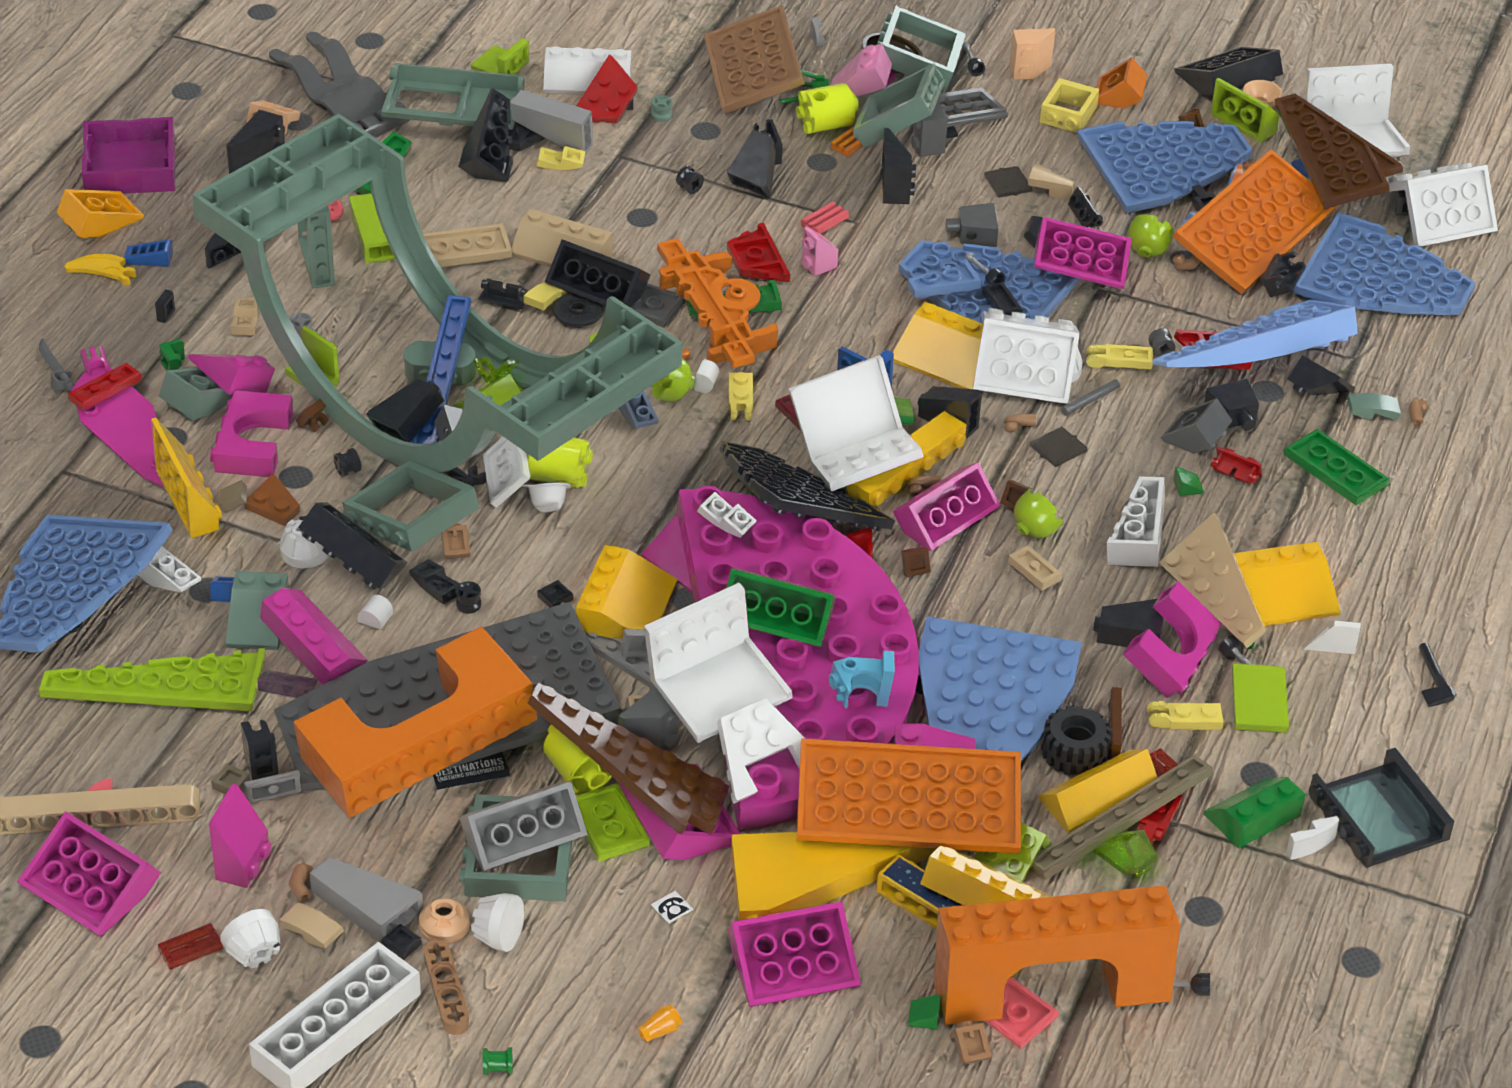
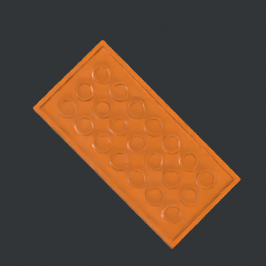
(1253, 220)
(909, 796)

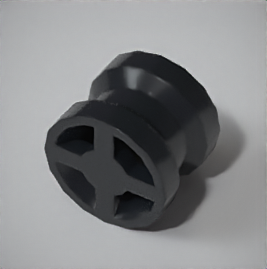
(689, 179)
(347, 462)
(468, 597)

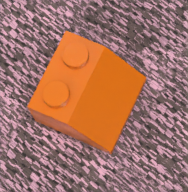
(1122, 85)

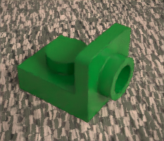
(171, 354)

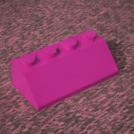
(947, 507)
(309, 634)

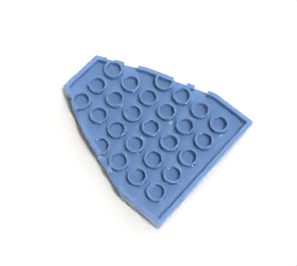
(1162, 162)
(1378, 272)
(1034, 289)
(70, 572)
(994, 682)

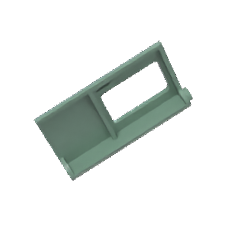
(468, 84)

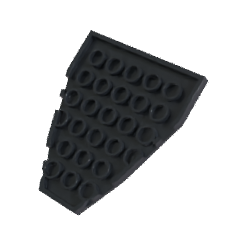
(798, 489)

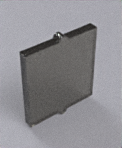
(1008, 181)
(1058, 446)

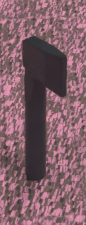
(1441, 693)

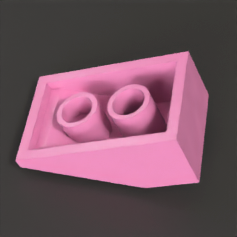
(866, 71)

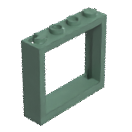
(926, 29)
(899, 105)
(318, 248)
(457, 497)
(525, 886)

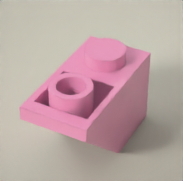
(818, 252)

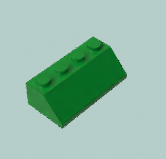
(785, 607)

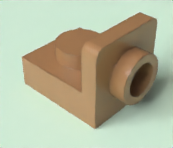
(455, 542)
(971, 1042)

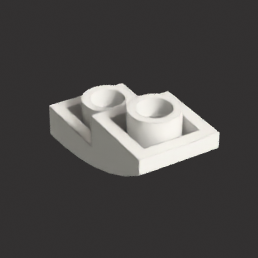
(730, 519)
(1310, 841)

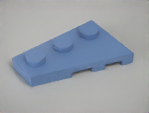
(948, 281)

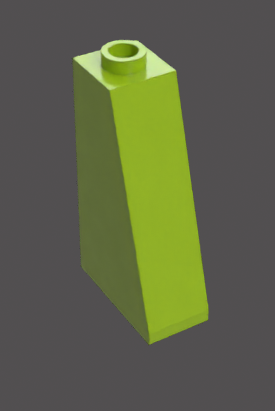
(369, 229)

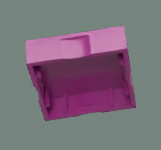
(129, 155)

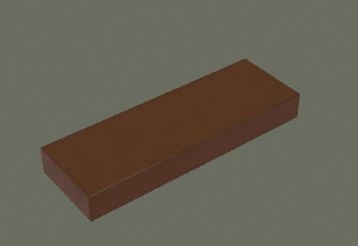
(1115, 721)

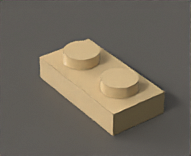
(1034, 567)

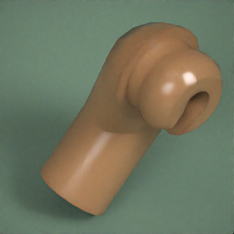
(297, 881)

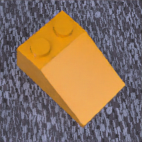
(96, 211)

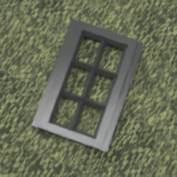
(995, 112)

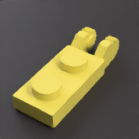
(1119, 356)
(740, 394)
(1185, 716)

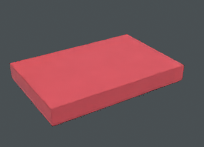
(1023, 1014)

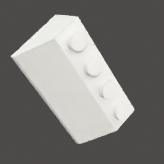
(575, 68)

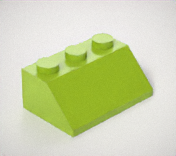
(1243, 111)

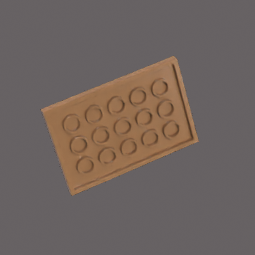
(753, 59)

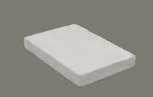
(505, 470)

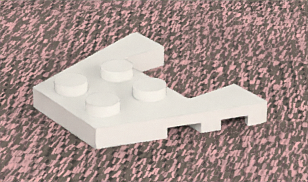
(752, 736)

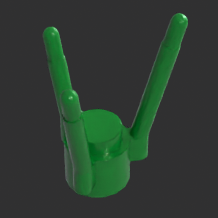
(820, 81)

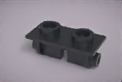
(1084, 209)
(495, 293)

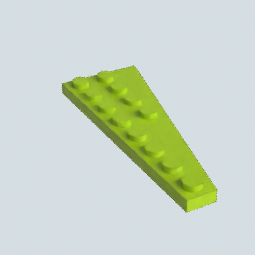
(181, 681)

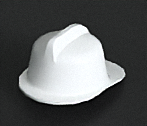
(548, 496)

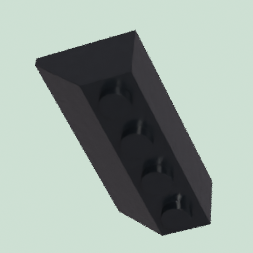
(595, 275)
(352, 545)

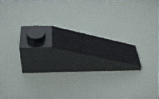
(487, 147)

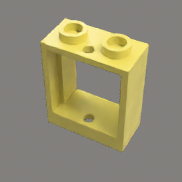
(1072, 94)

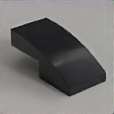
(434, 581)

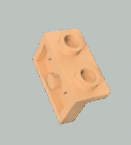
(289, 115)

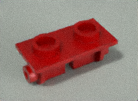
(1247, 468)

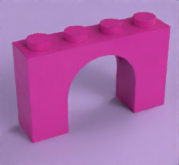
(245, 412)
(1196, 631)

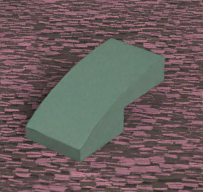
(1369, 404)

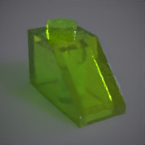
(1128, 852)

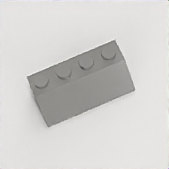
(523, 825)

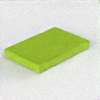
(1260, 698)
(611, 823)

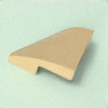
(1058, 185)

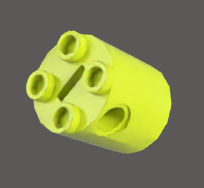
(827, 108)
(564, 464)
(573, 763)

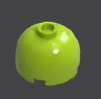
(1150, 236)
(674, 385)
(1036, 515)

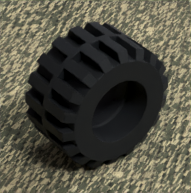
(1076, 740)

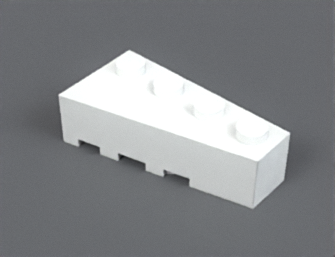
(1139, 531)

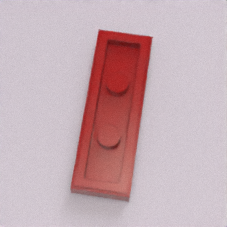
(104, 386)

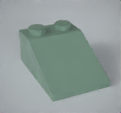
(193, 393)
(244, 622)

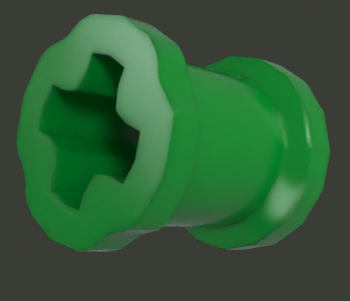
(497, 1061)

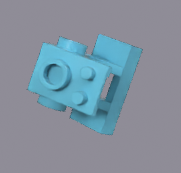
(863, 673)

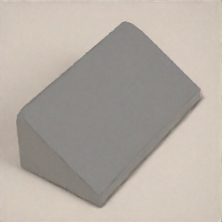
(272, 786)

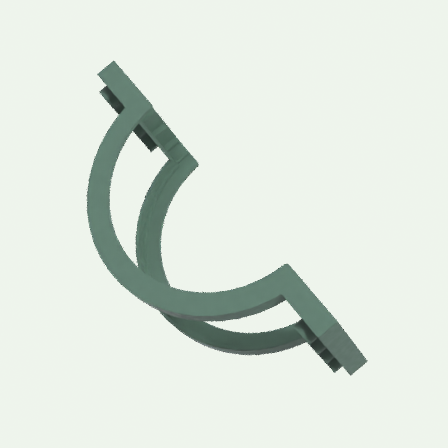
(562, 390)

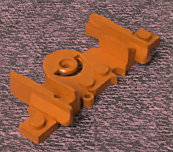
(701, 283)

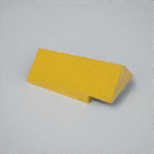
(1098, 789)

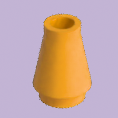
(662, 1022)

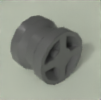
(1161, 342)

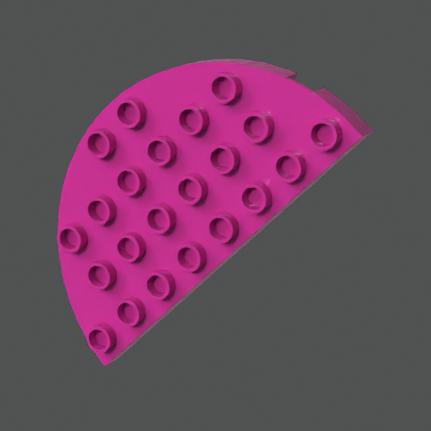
(863, 624)

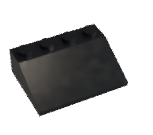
(1233, 67)

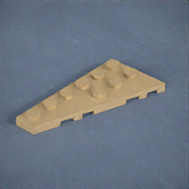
(1213, 576)

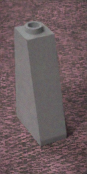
(554, 120)
(365, 898)

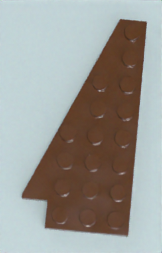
(1335, 158)
(656, 777)

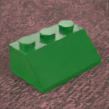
(1257, 810)

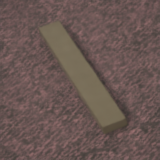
(1120, 817)

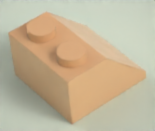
(1031, 52)

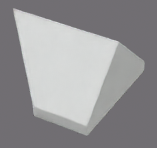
(1337, 637)

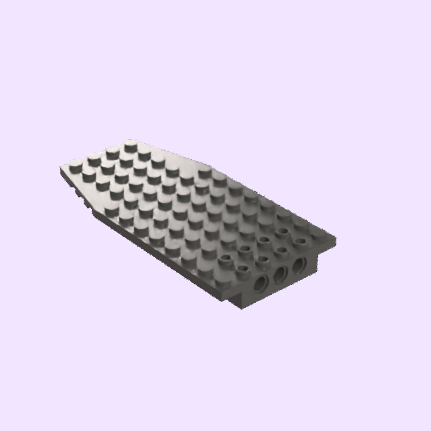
(391, 689)

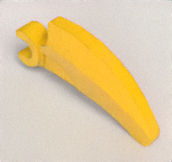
(103, 265)

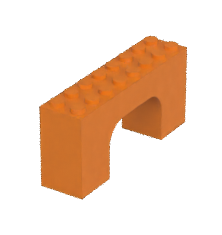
(372, 764)
(989, 942)

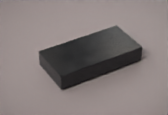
(1001, 298)

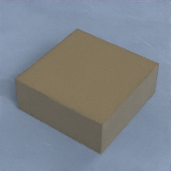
(233, 496)
(228, 776)

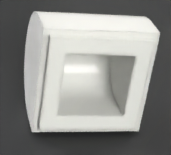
(706, 376)
(376, 612)

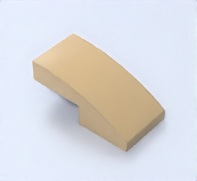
(245, 317)
(312, 924)

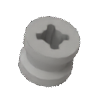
(300, 320)

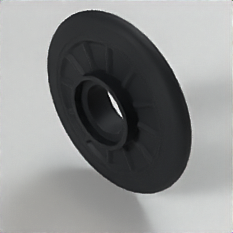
(565, 314)

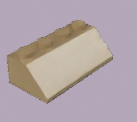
(541, 234)

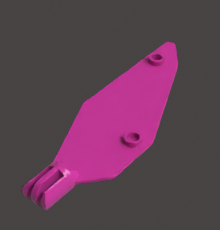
(120, 420)

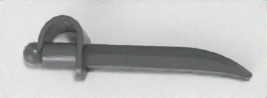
(60, 378)

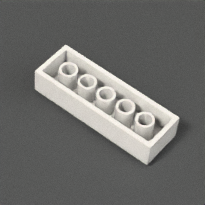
(335, 1018)

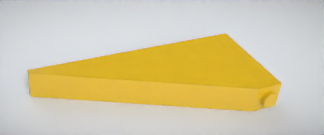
(787, 874)

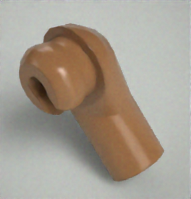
(1185, 264)
(1415, 409)
(1019, 419)
(916, 484)

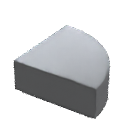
(815, 32)

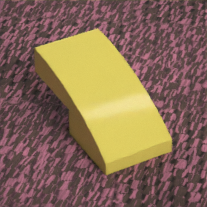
(566, 160)
(543, 295)

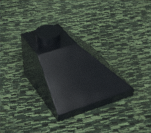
(1316, 379)

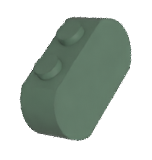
(419, 356)

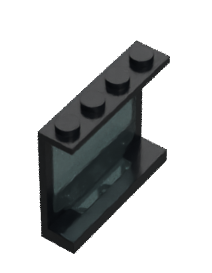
(1383, 810)

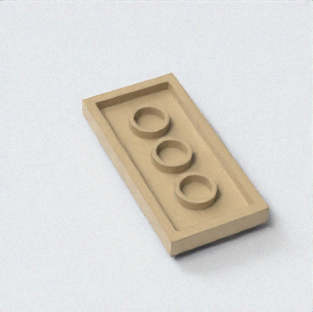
(469, 245)

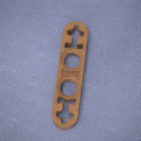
(446, 986)

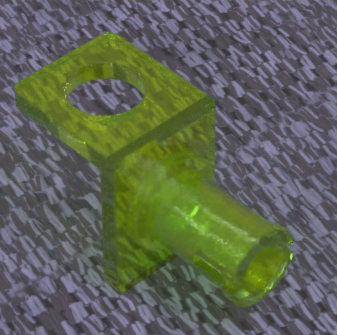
(503, 370)

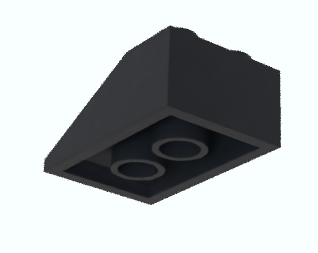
(255, 139)
(896, 171)

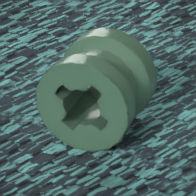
(661, 108)

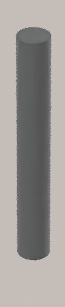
(1090, 397)

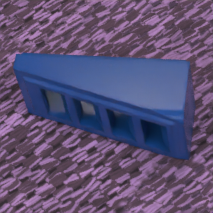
(151, 254)

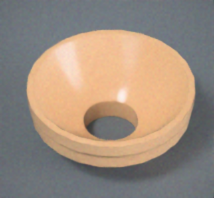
(1263, 91)
(444, 928)

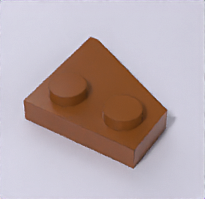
(273, 501)

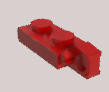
(1157, 822)

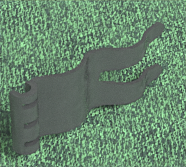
(349, 93)

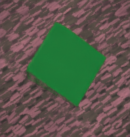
(1187, 482)
(924, 1012)

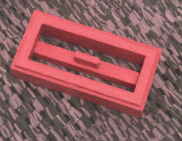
(822, 216)

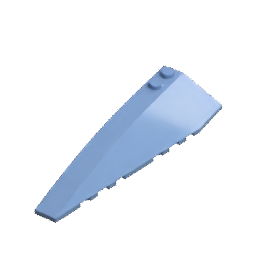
(1271, 336)

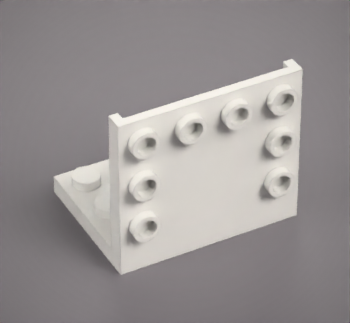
(1359, 101)
(1448, 203)
(1026, 356)
(852, 424)
(709, 663)

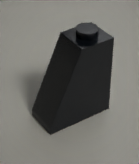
(755, 164)
(958, 402)
(407, 410)
(1126, 621)

